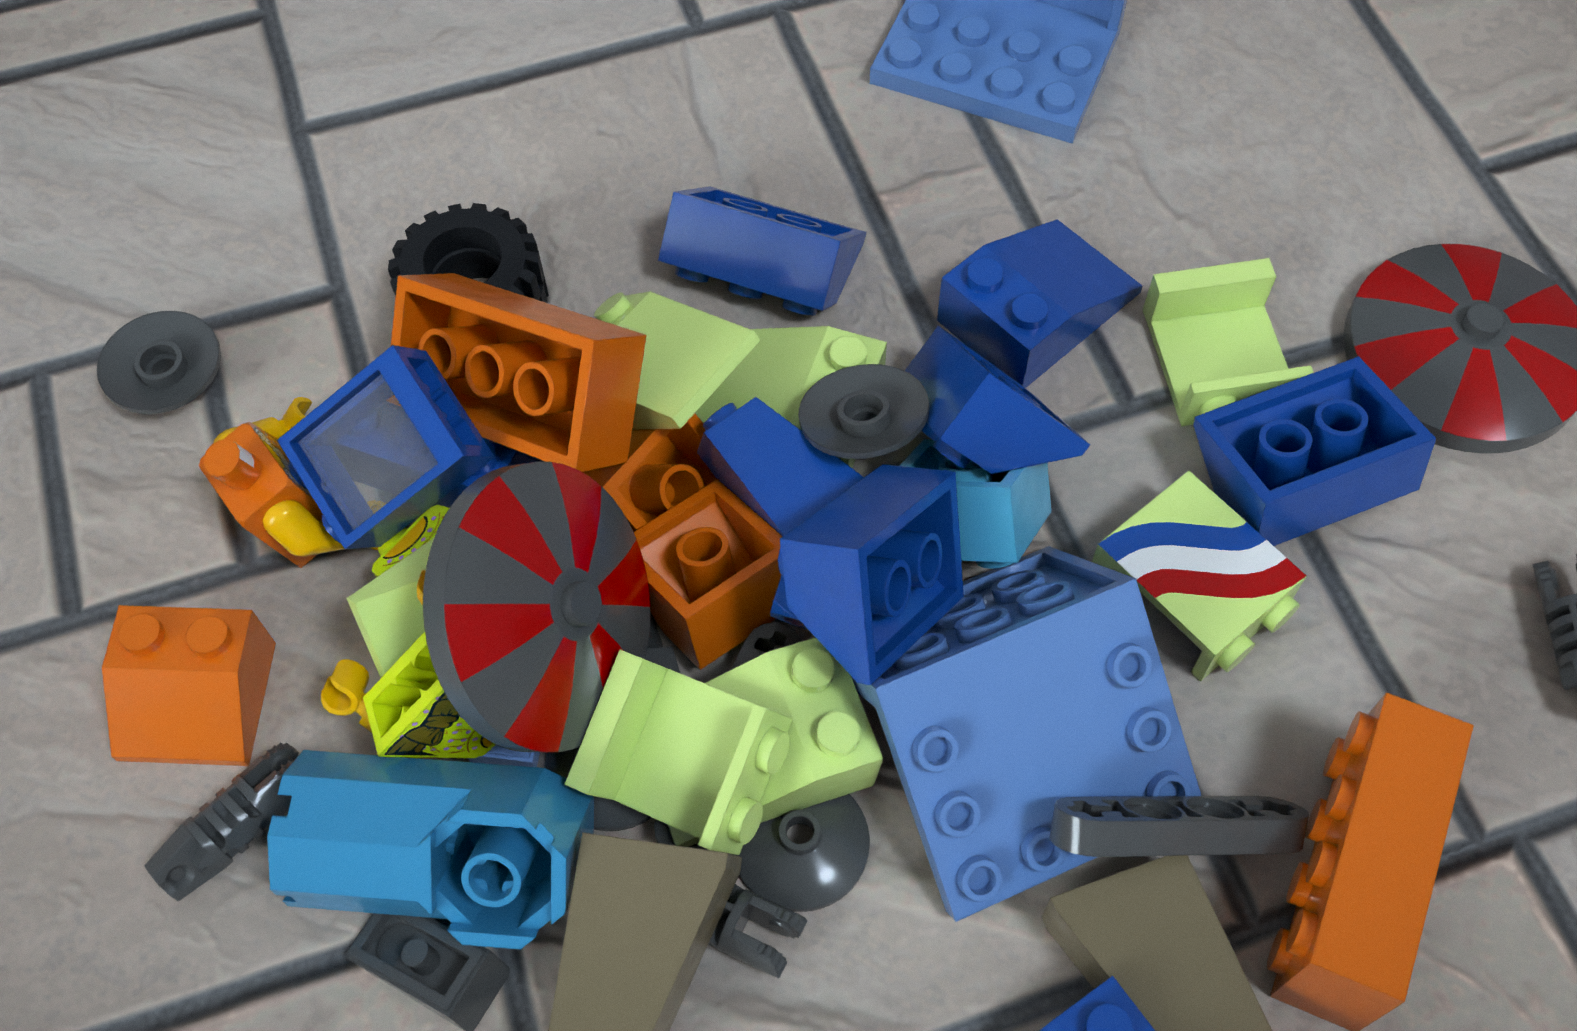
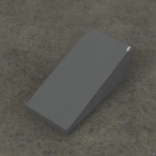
(430, 966)

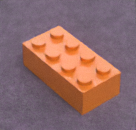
(526, 368)
(1370, 864)

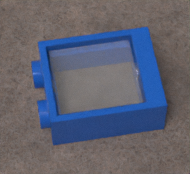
(384, 448)

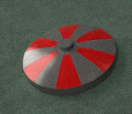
(1469, 345)
(532, 603)

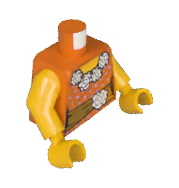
(261, 493)

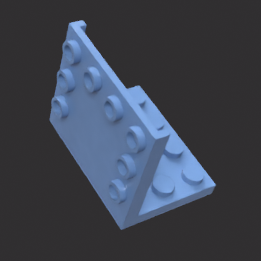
(1003, 58)
(1023, 699)

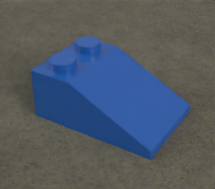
(1032, 298)

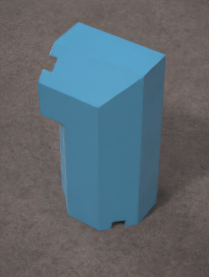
(430, 841)

